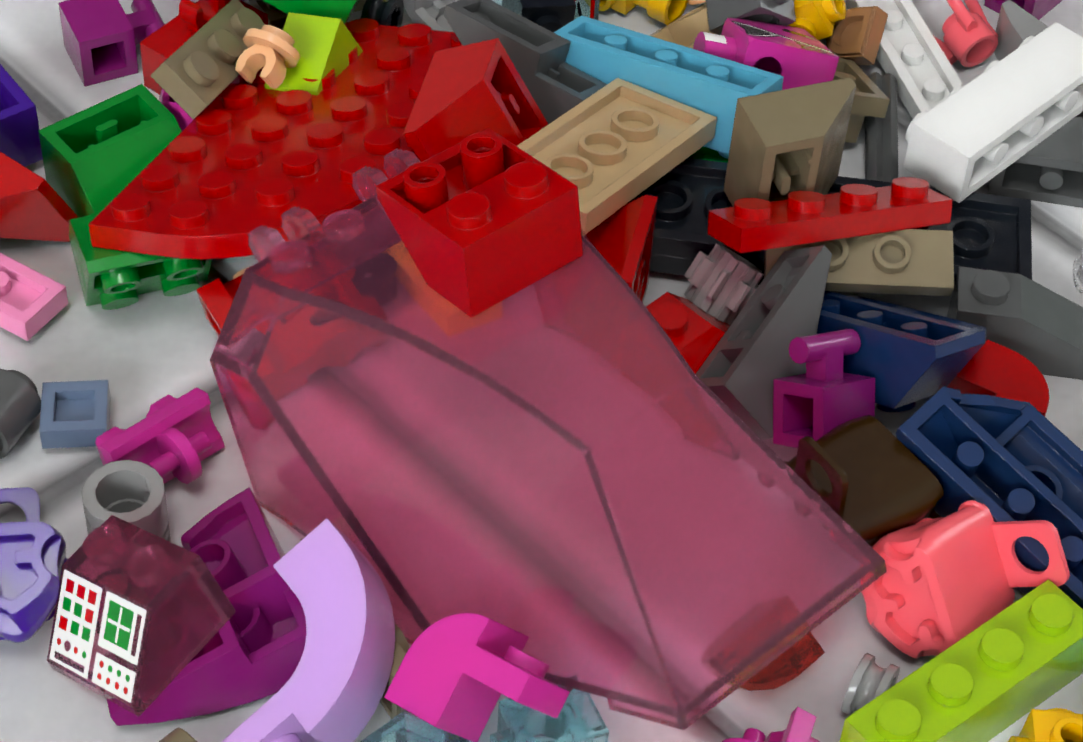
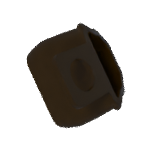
(868, 477)

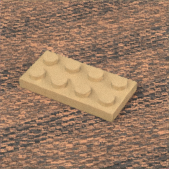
(619, 145)

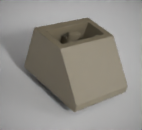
(788, 141)

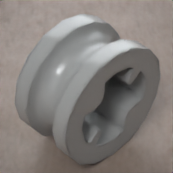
(868, 683)

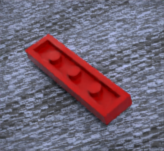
(816, 217)

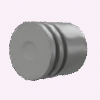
(127, 492)

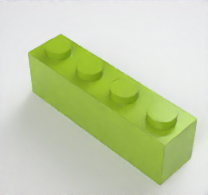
(983, 678)

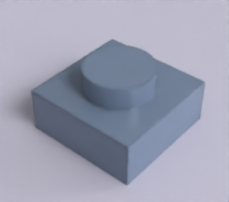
(74, 413)

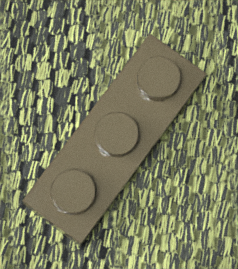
(207, 59)

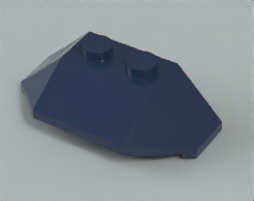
(901, 347)
(1011, 463)

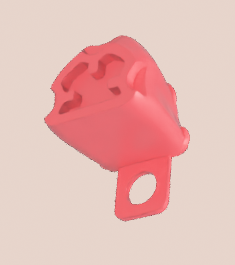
(953, 576)

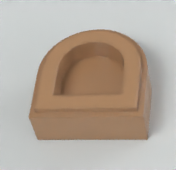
(858, 35)

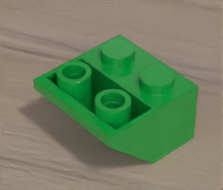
(105, 148)
(120, 276)

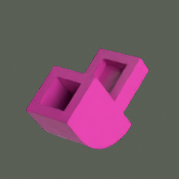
(463, 668)

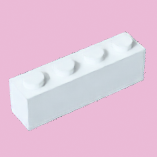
(998, 114)

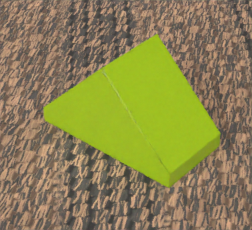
(321, 46)

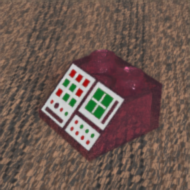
(132, 614)

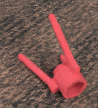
(967, 34)

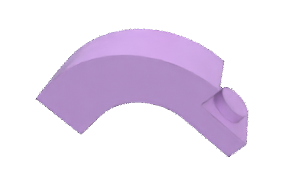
(345, 647)

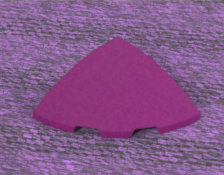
(259, 643)

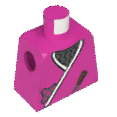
(772, 48)

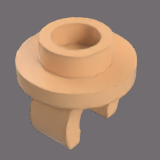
(267, 49)

